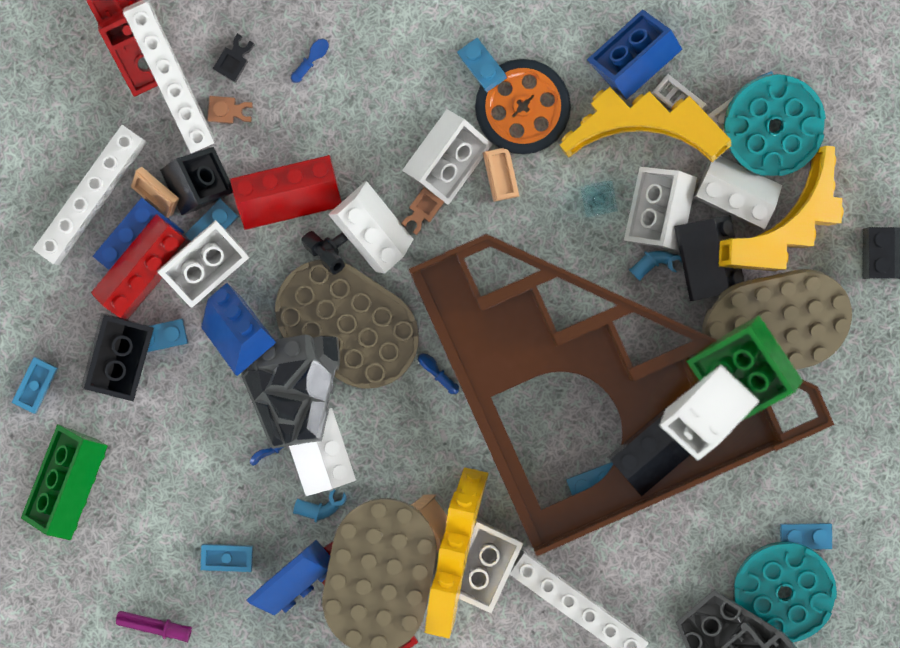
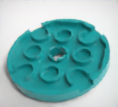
(800, 130)
(791, 566)

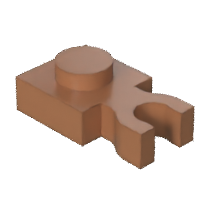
(224, 110)
(424, 207)

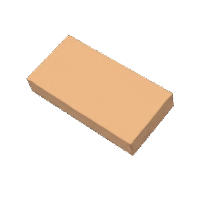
(500, 174)
(154, 192)

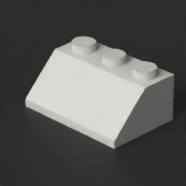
(447, 156)
(738, 192)
(658, 204)
(372, 228)
(203, 263)
(323, 463)
(488, 565)

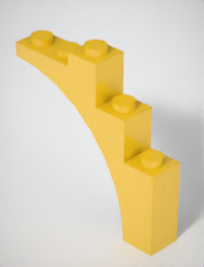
(647, 114)
(797, 228)
(454, 552)

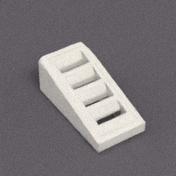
(677, 86)

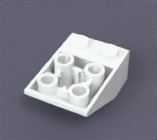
(708, 412)

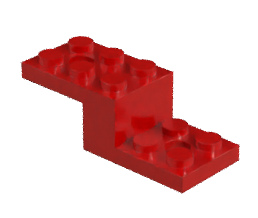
(122, 43)

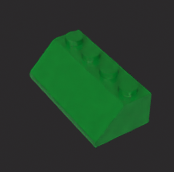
(64, 482)

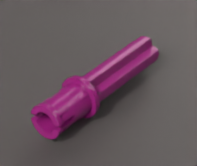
(164, 628)

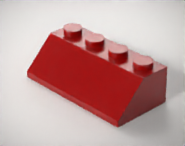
(286, 192)
(136, 270)

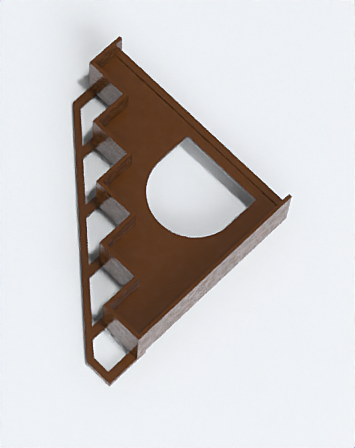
(512, 339)

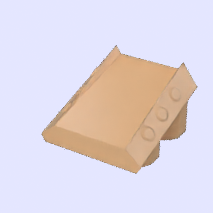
(434, 515)

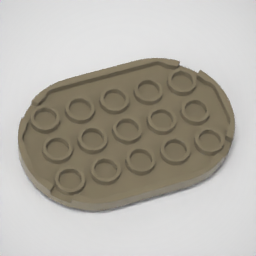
(800, 308)
(371, 323)
(379, 574)

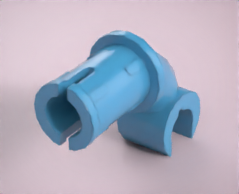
(651, 260)
(319, 511)

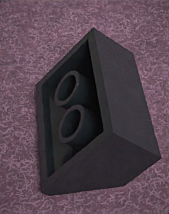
(700, 257)
(117, 357)
(648, 455)

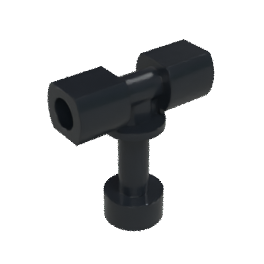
(326, 249)

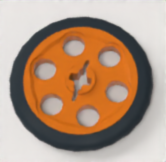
(556, 115)

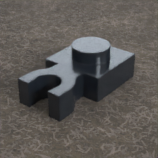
(231, 61)

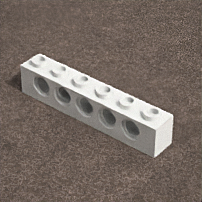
(168, 75)
(90, 195)
(575, 604)

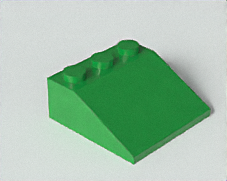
(754, 360)

